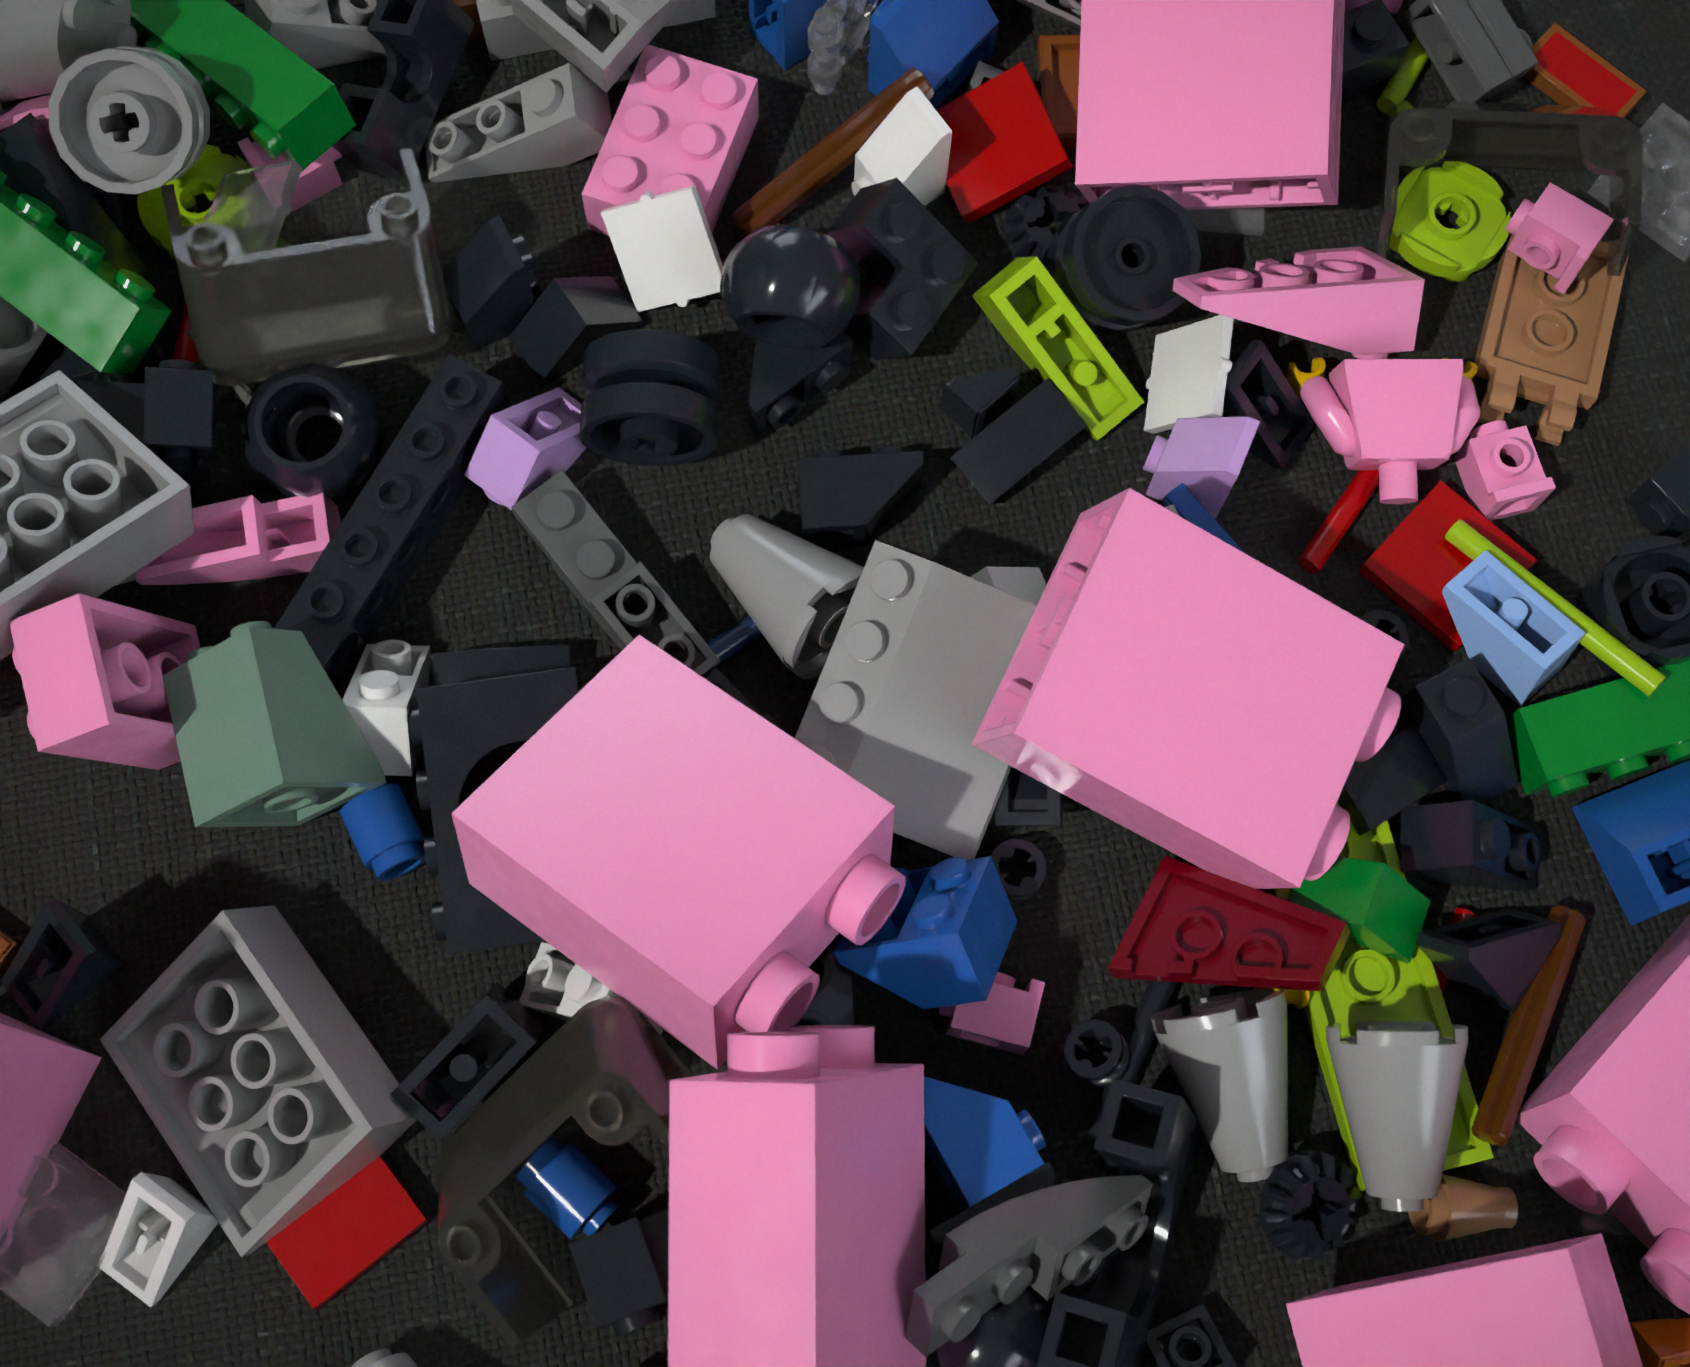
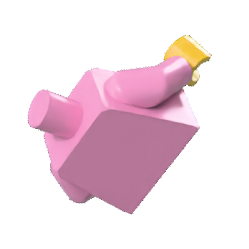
(1391, 415)

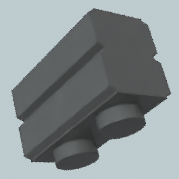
(1472, 45)

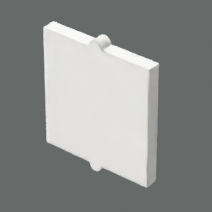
(665, 248)
(1189, 373)

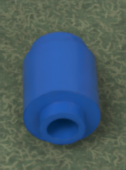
(385, 831)
(569, 1189)

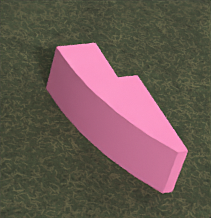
(247, 541)

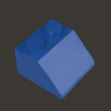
(977, 1141)

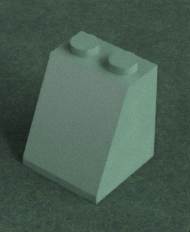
(265, 732)

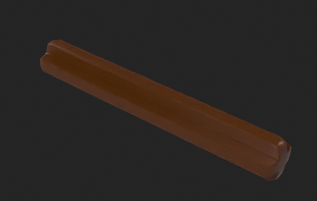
(825, 158)
(1526, 1035)

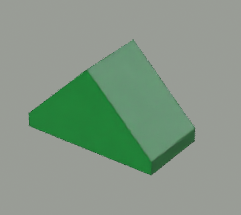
(1373, 900)

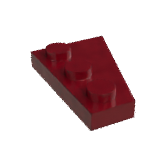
(1225, 934)

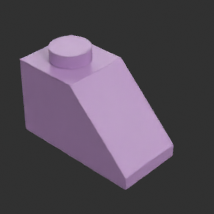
(527, 446)
(1202, 456)

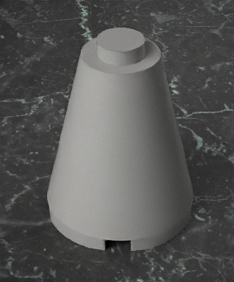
(786, 587)
(1234, 1075)
(1399, 1104)

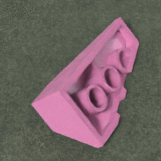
(1326, 296)

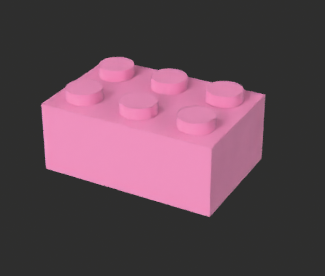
(674, 131)
(98, 679)

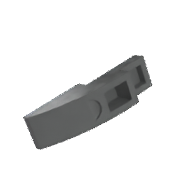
(605, 576)
(1030, 1240)

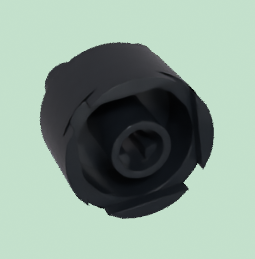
(1644, 600)

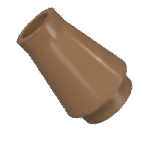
(1465, 1209)

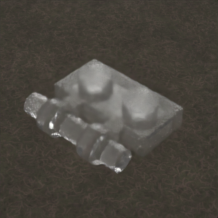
(835, 37)

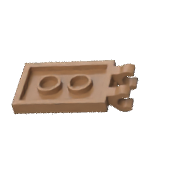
(1546, 341)

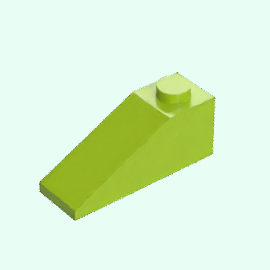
(1057, 343)

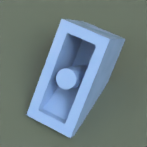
(1509, 628)

